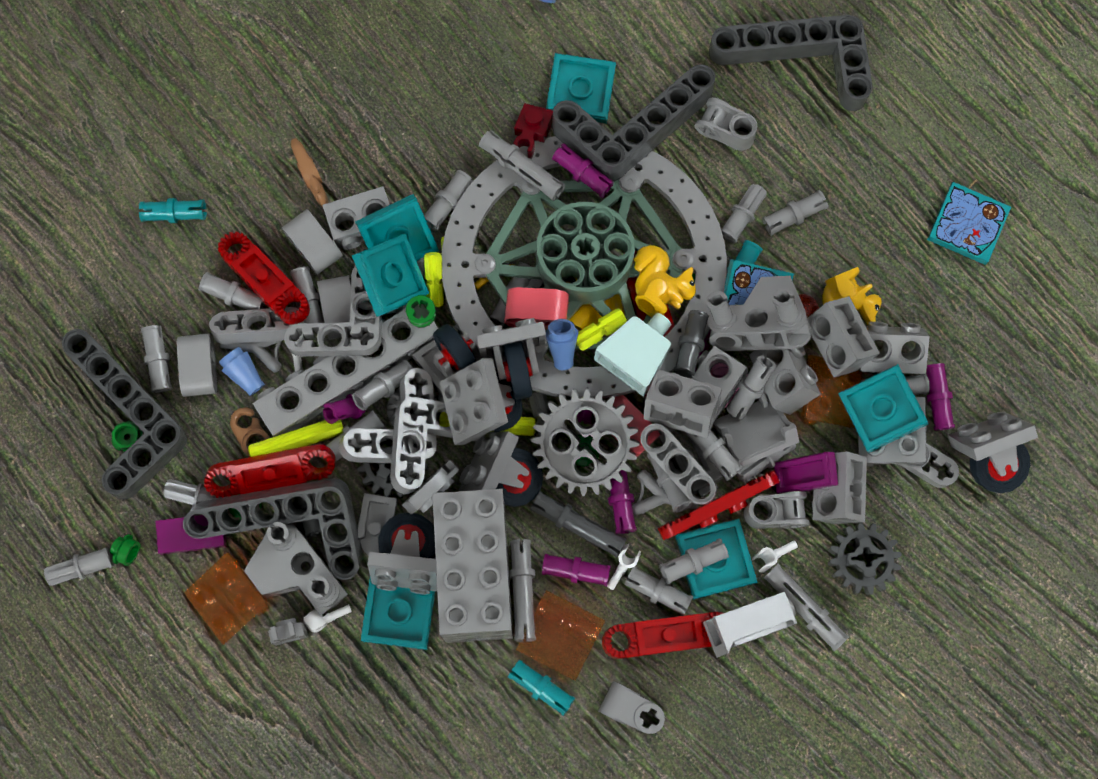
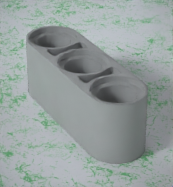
(671, 449)

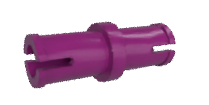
(582, 170)
(939, 397)
(622, 501)
(576, 570)

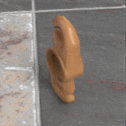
(309, 172)
(243, 435)

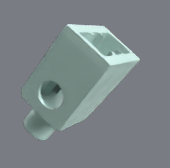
(636, 351)

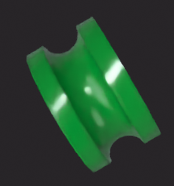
(418, 300)

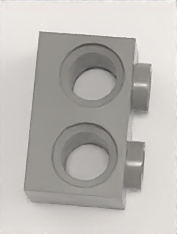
(353, 209)
(842, 336)
(893, 340)
(787, 372)
(729, 382)
(682, 403)
(848, 499)

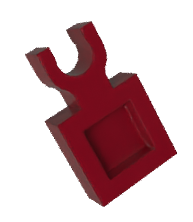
(531, 126)

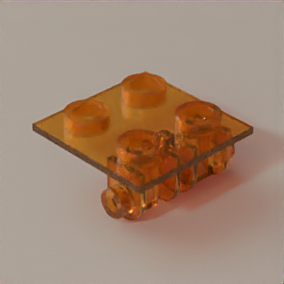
(829, 406)
(226, 598)
(562, 635)

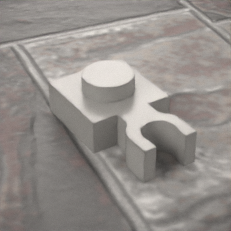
(287, 631)

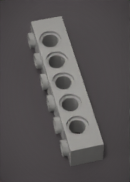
(311, 403)

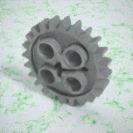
(562, 461)

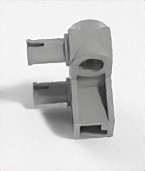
(766, 321)
(279, 563)

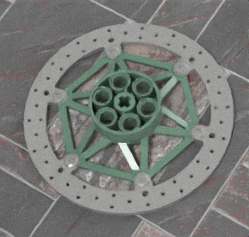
(489, 188)

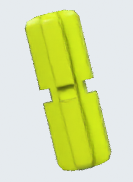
(433, 275)
(606, 326)

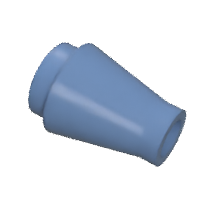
(562, 342)
(241, 370)

